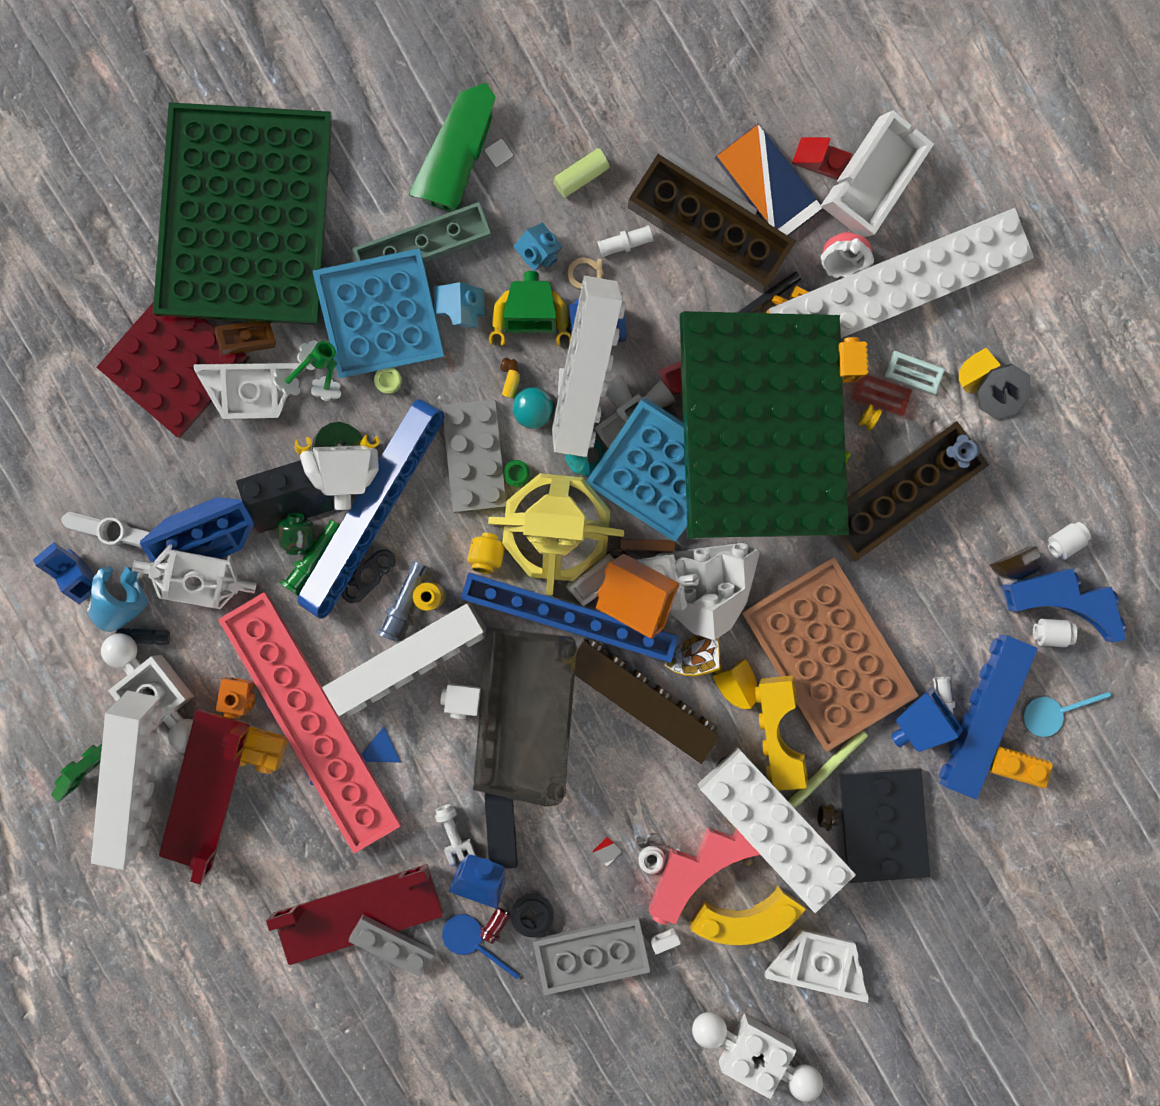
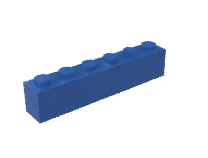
(987, 715)

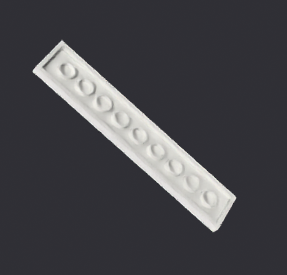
(918, 274)

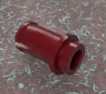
(495, 925)

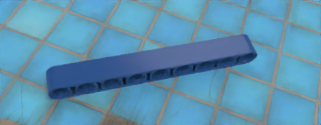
(371, 509)

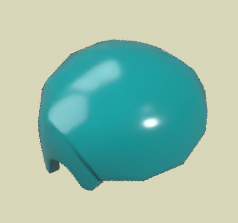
(533, 407)

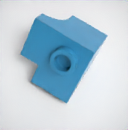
(460, 303)

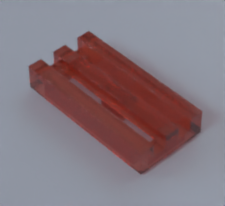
(880, 405)

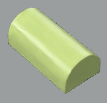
(581, 173)

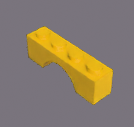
(786, 766)

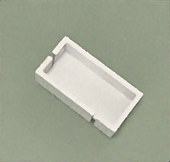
(877, 174)

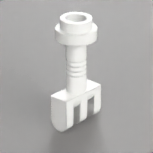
(445, 814)

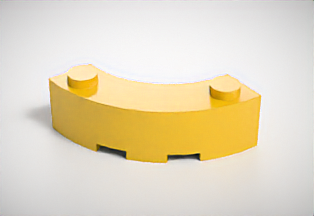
(748, 925)

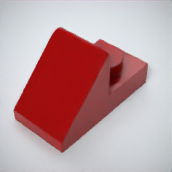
(820, 157)

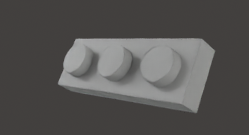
(391, 946)

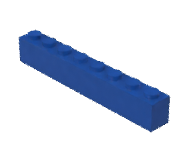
(565, 616)

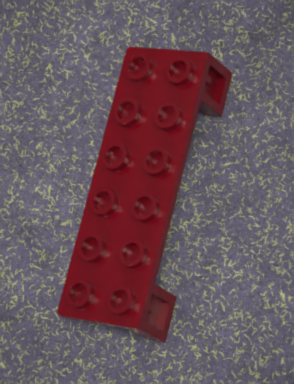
(203, 792)
(329, 921)

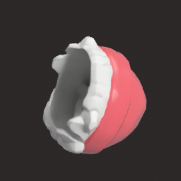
(846, 254)

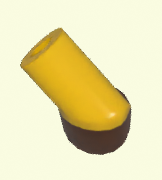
(513, 377)

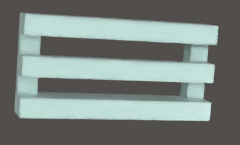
(912, 383)

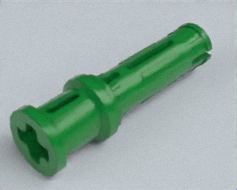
(305, 567)

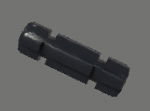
(147, 636)

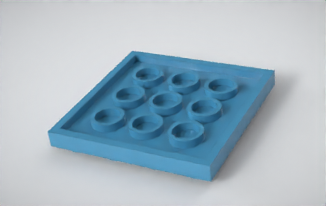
(379, 313)
(647, 469)

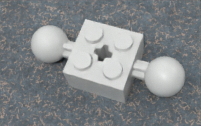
(156, 674)
(759, 1073)

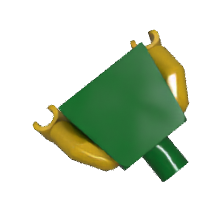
(530, 309)

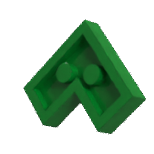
(74, 773)

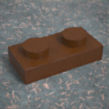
(244, 337)

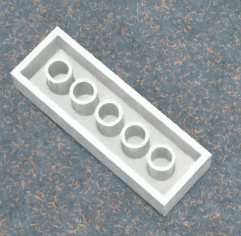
(586, 365)
(399, 662)
(125, 779)
(776, 830)

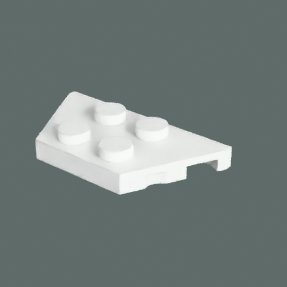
(244, 389)
(820, 964)

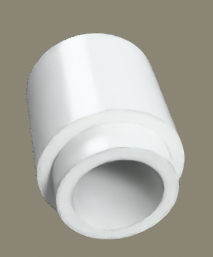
(1069, 540)
(1055, 633)

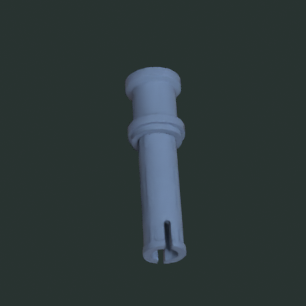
(398, 612)

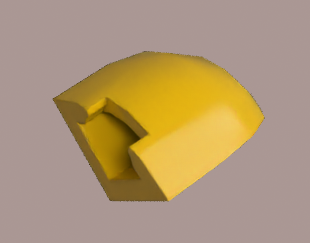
(976, 369)
(738, 684)

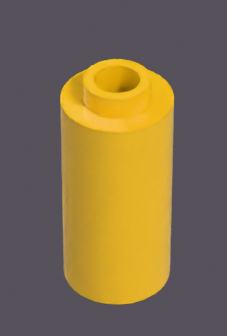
(438, 596)

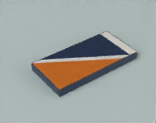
(768, 181)

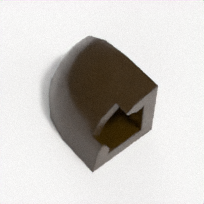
(1018, 564)

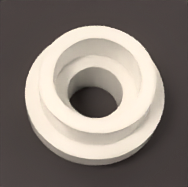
(655, 867)

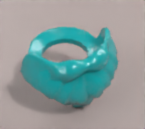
(580, 465)

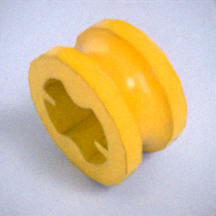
(869, 417)

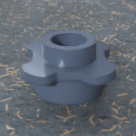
(963, 443)

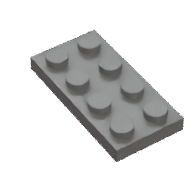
(474, 456)
(591, 955)

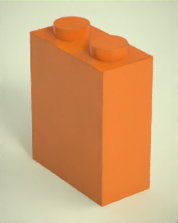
(636, 595)

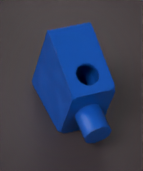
(926, 723)
(479, 880)

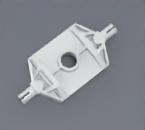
(174, 567)

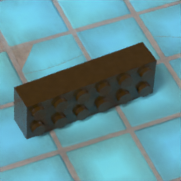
(710, 223)
(905, 492)
(644, 702)

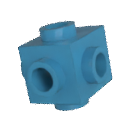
(538, 247)

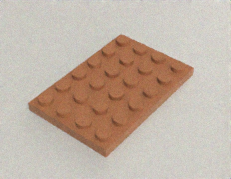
(833, 650)

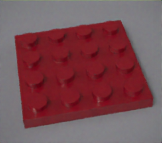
(157, 367)

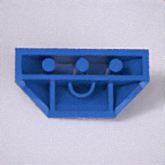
(207, 529)

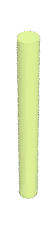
(828, 768)

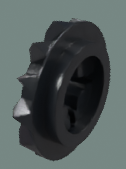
(526, 926)

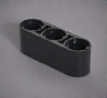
(501, 830)

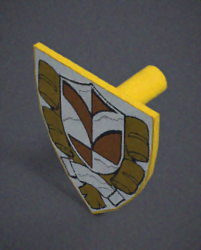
(696, 657)

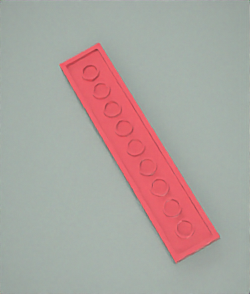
(310, 722)

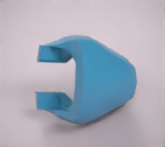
(108, 612)

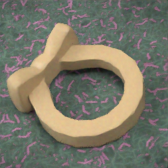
(595, 265)

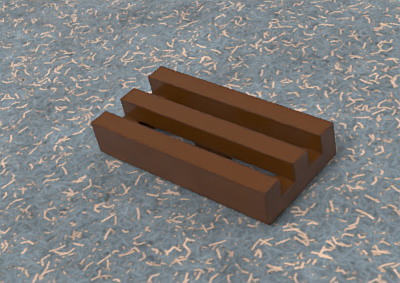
(645, 544)

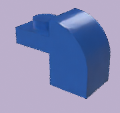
(68, 570)

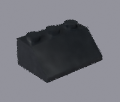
(280, 492)

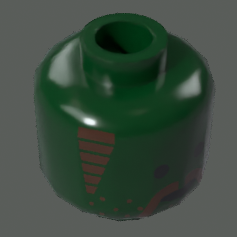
(296, 534)

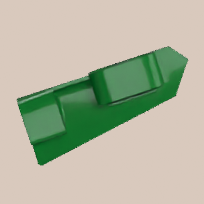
(455, 150)

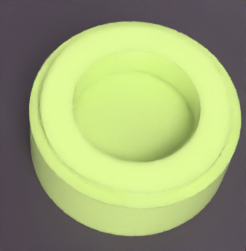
(388, 380)

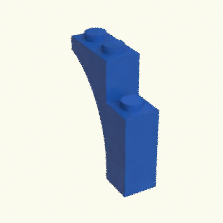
(1062, 591)

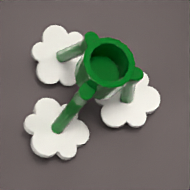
(312, 356)

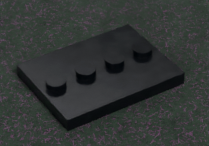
(884, 824)

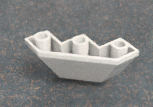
(722, 588)

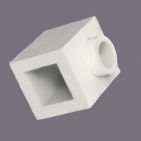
(461, 700)

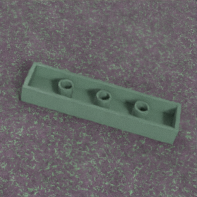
(433, 236)

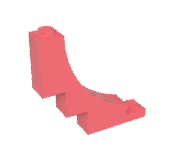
(686, 873)

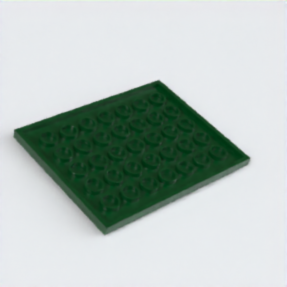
(242, 213)
(763, 425)

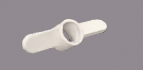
(99, 528)

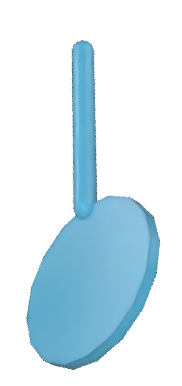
(1045, 716)

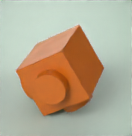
(235, 697)

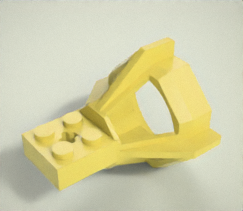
(556, 527)

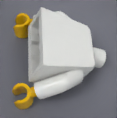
(340, 469)

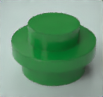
(516, 473)

